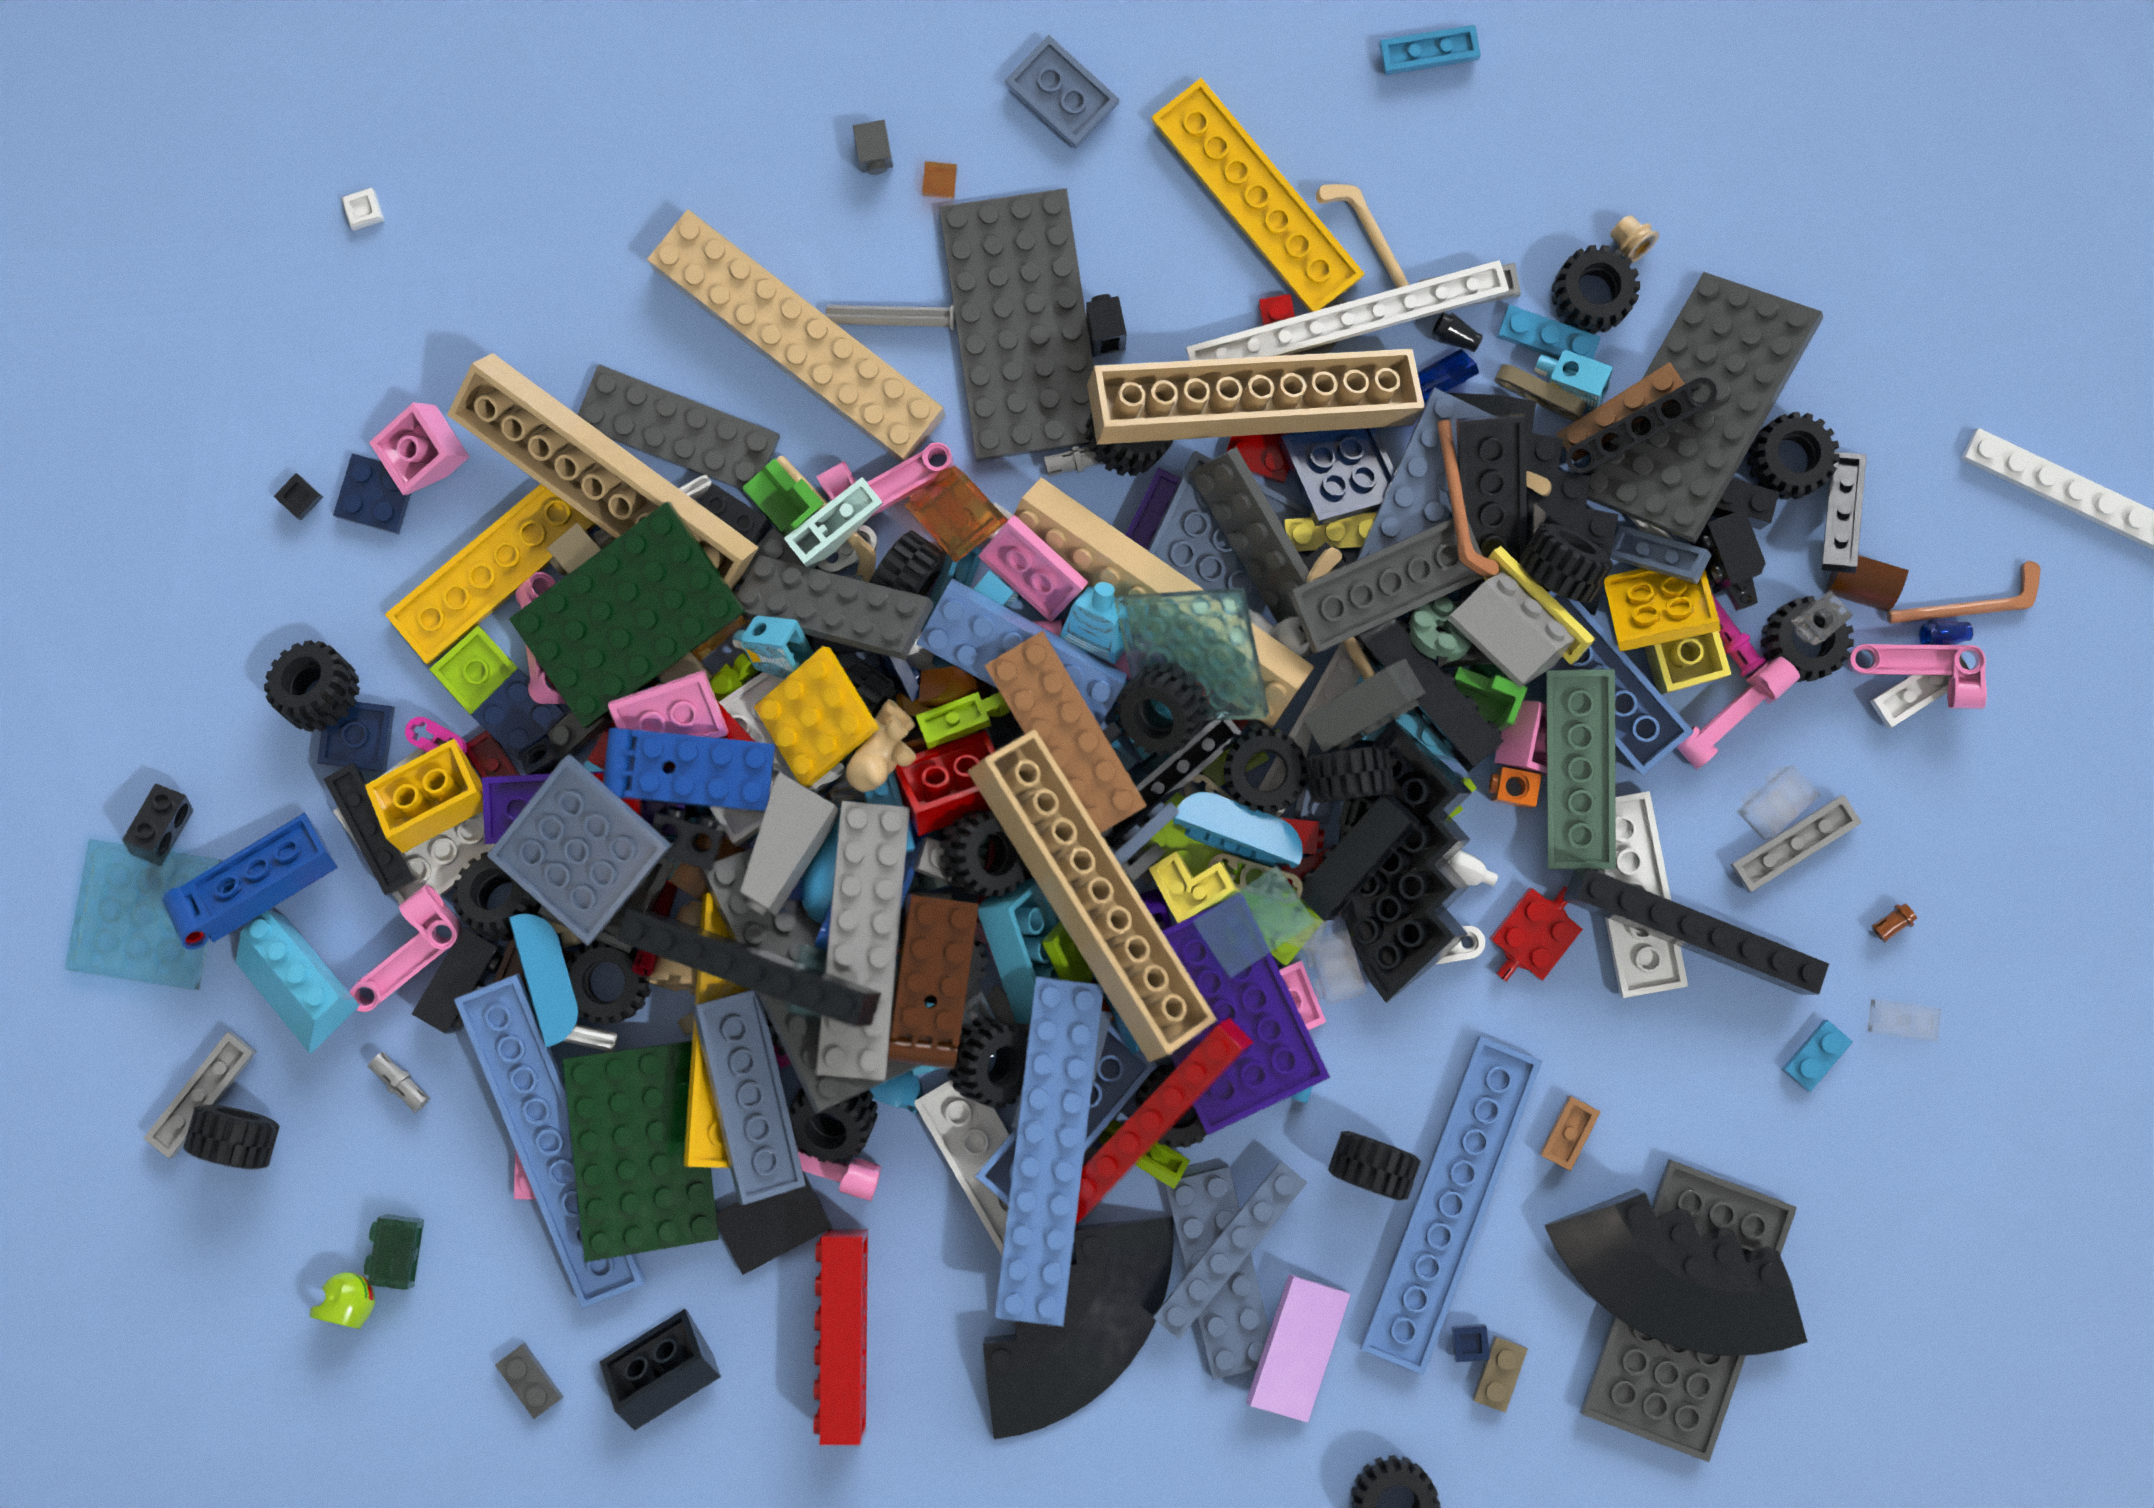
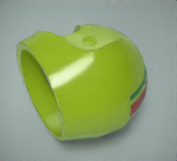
(346, 1301)

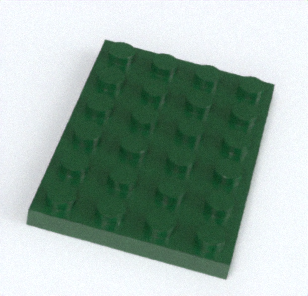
(627, 614)
(630, 1152)

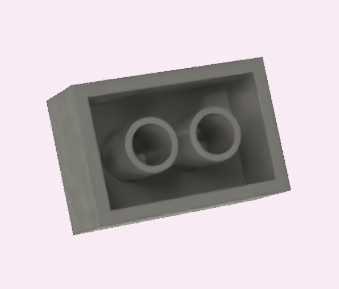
(1365, 707)

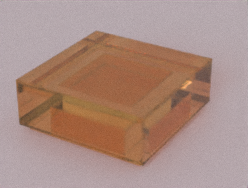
(939, 180)

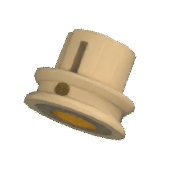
(1633, 237)

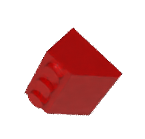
(940, 785)

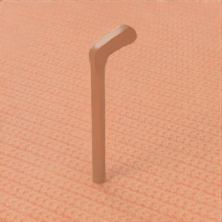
(1466, 552)
(2029, 587)

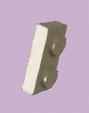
(1499, 1374)

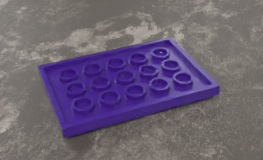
(1259, 1003)

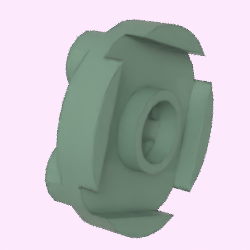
(1426, 637)

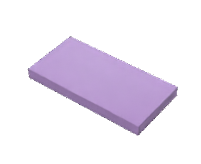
(1298, 1348)

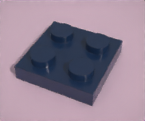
(371, 496)
(905, 676)
(514, 716)
(359, 738)

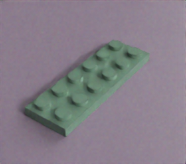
(1581, 768)

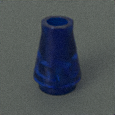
(1945, 632)

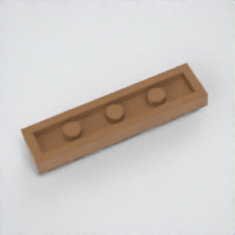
(1627, 402)

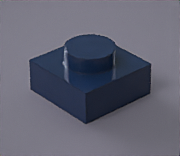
(1470, 1343)

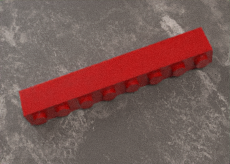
(1159, 1114)

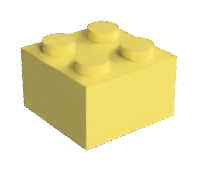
(1687, 662)

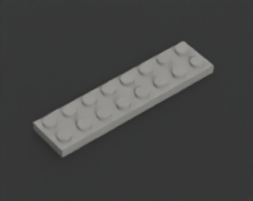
(864, 933)

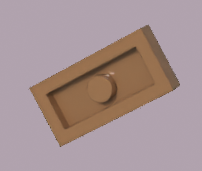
(1569, 1133)

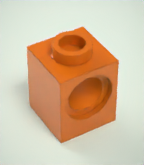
(1529, 787)

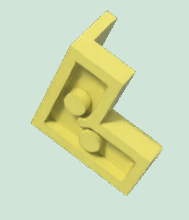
(1191, 895)

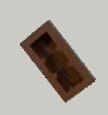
(1872, 585)
(947, 685)

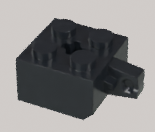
(1733, 558)

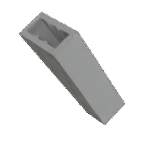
(786, 843)

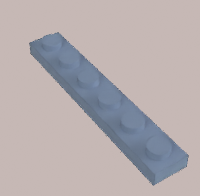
(1229, 1249)

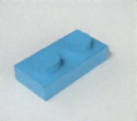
(1817, 1055)

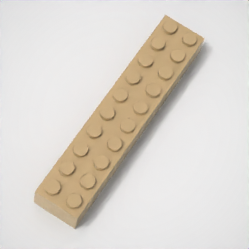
(796, 337)
(1254, 396)
(583, 462)
(1109, 556)
(1092, 896)

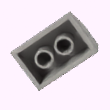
(1511, 629)

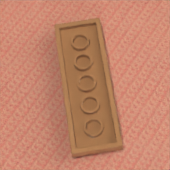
(1049, 701)

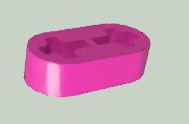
(435, 729)

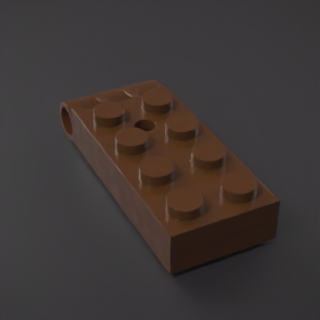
(935, 963)

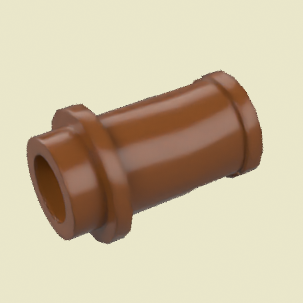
(1894, 922)

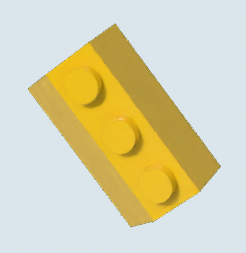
(426, 796)

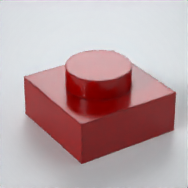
(1276, 309)

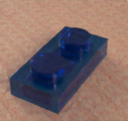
(1447, 373)

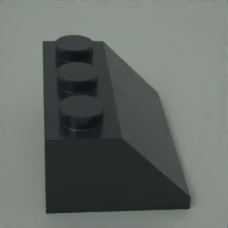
(659, 1370)

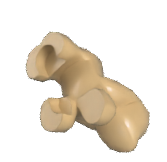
(882, 750)

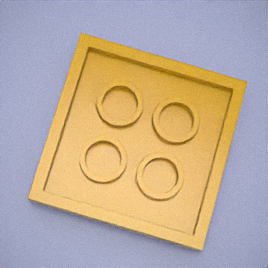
(1658, 608)
(816, 717)

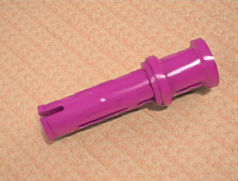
(1737, 643)

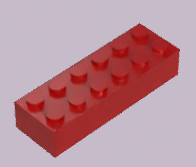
(843, 1337)

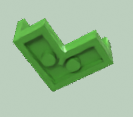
(781, 498)
(1496, 697)

